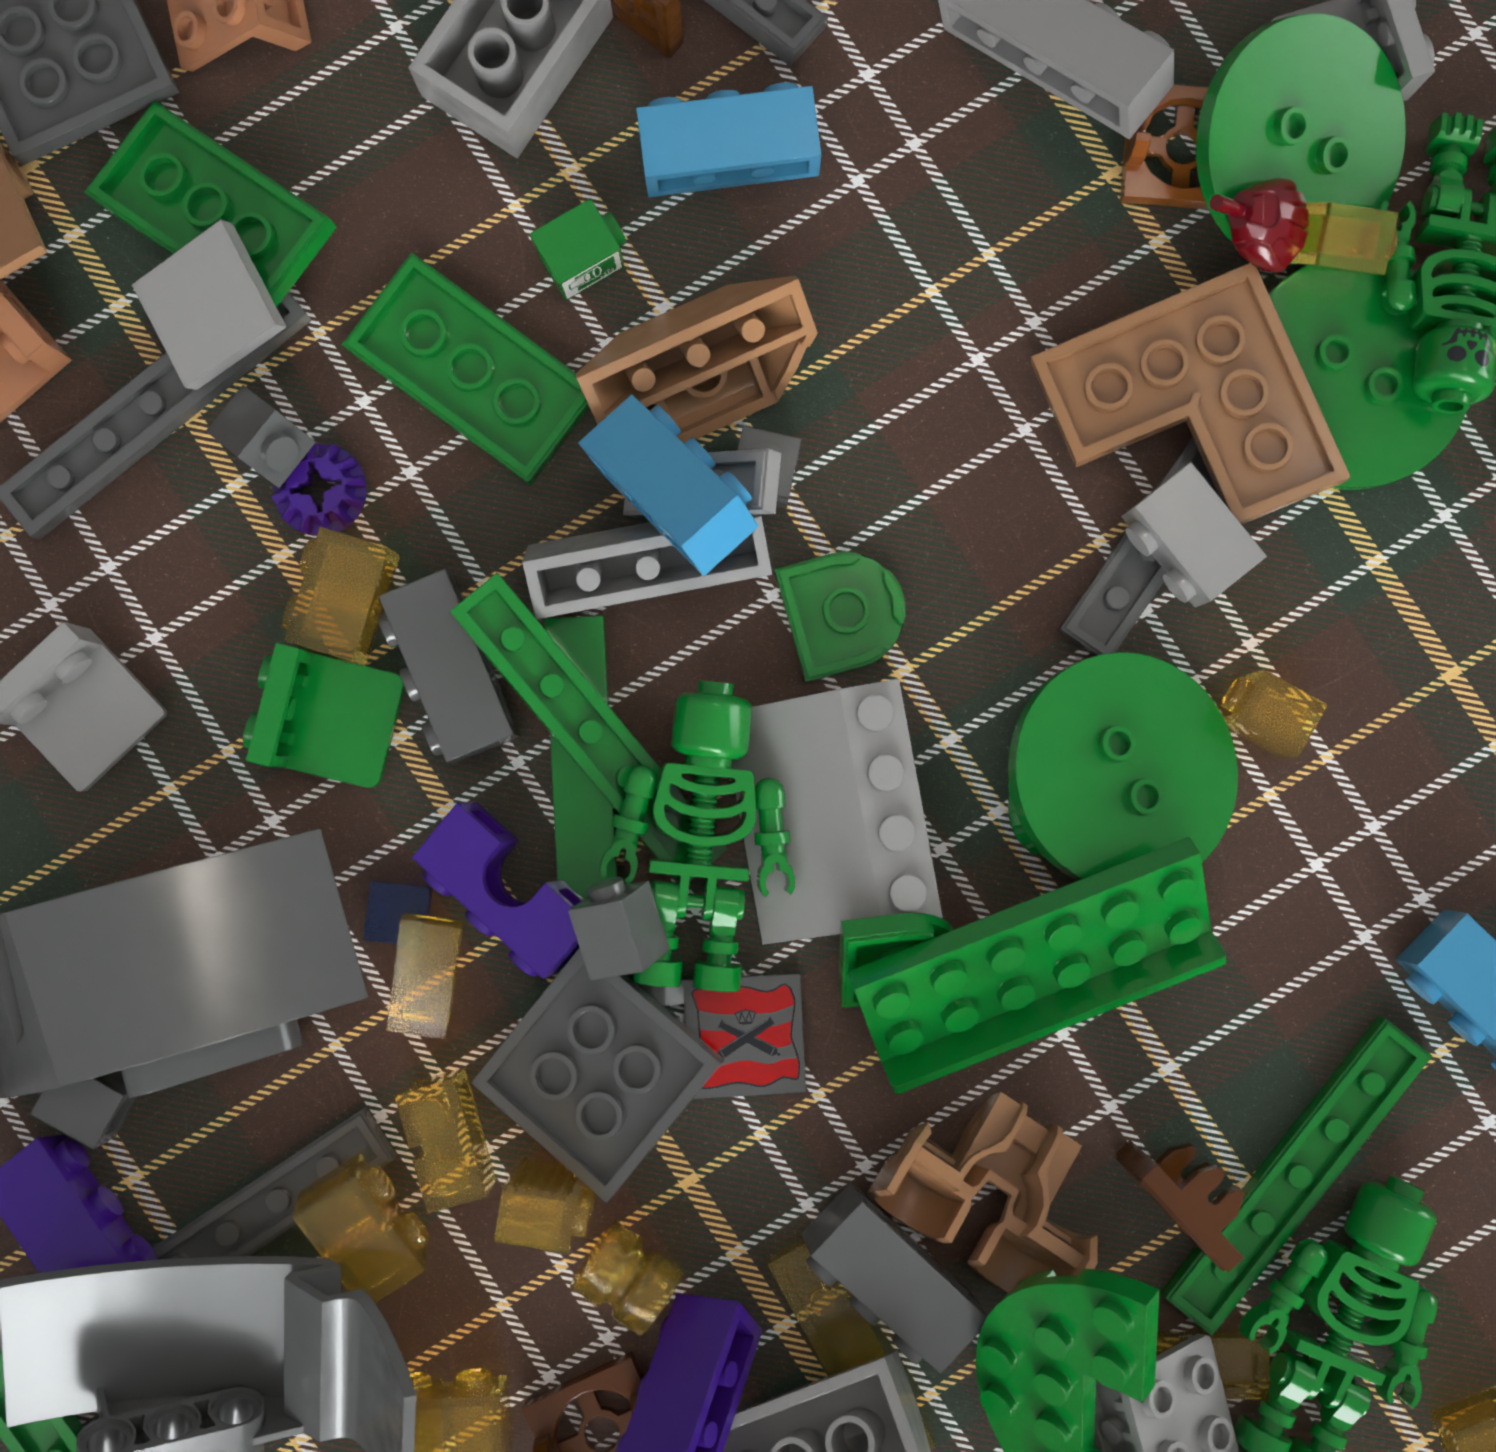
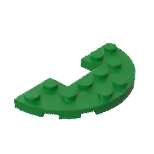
(1050, 1347)

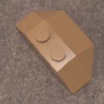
(707, 357)

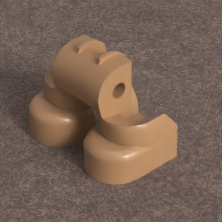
(1015, 1154)

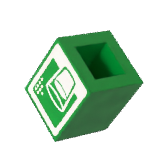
(580, 248)

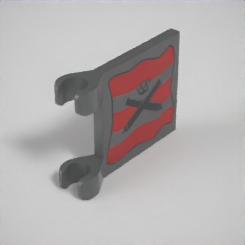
(751, 1029)

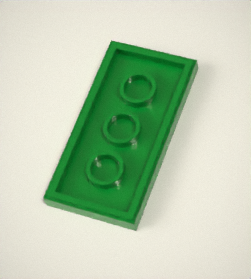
(180, 182)
(469, 368)

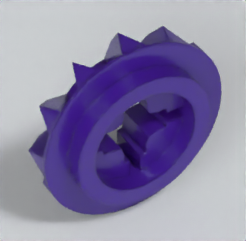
(340, 504)

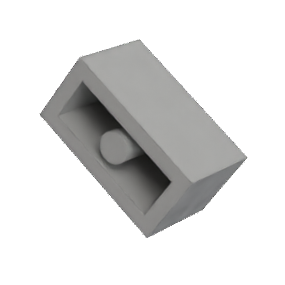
(1192, 537)

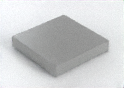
(208, 305)

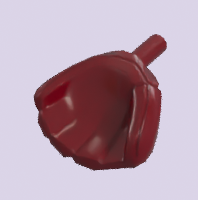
(1267, 222)

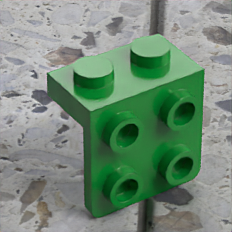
(324, 716)

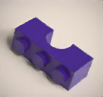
(467, 861)

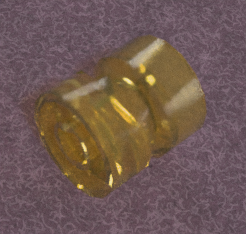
(627, 1278)

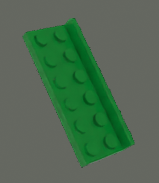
(1039, 966)

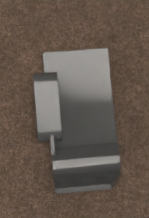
(174, 970)
(204, 1355)

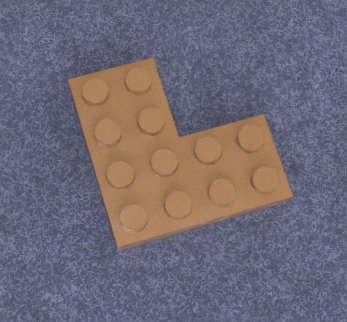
(1205, 361)

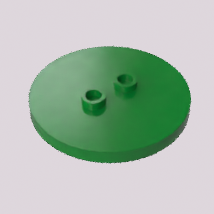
(1304, 105)
(1362, 374)
(1120, 764)

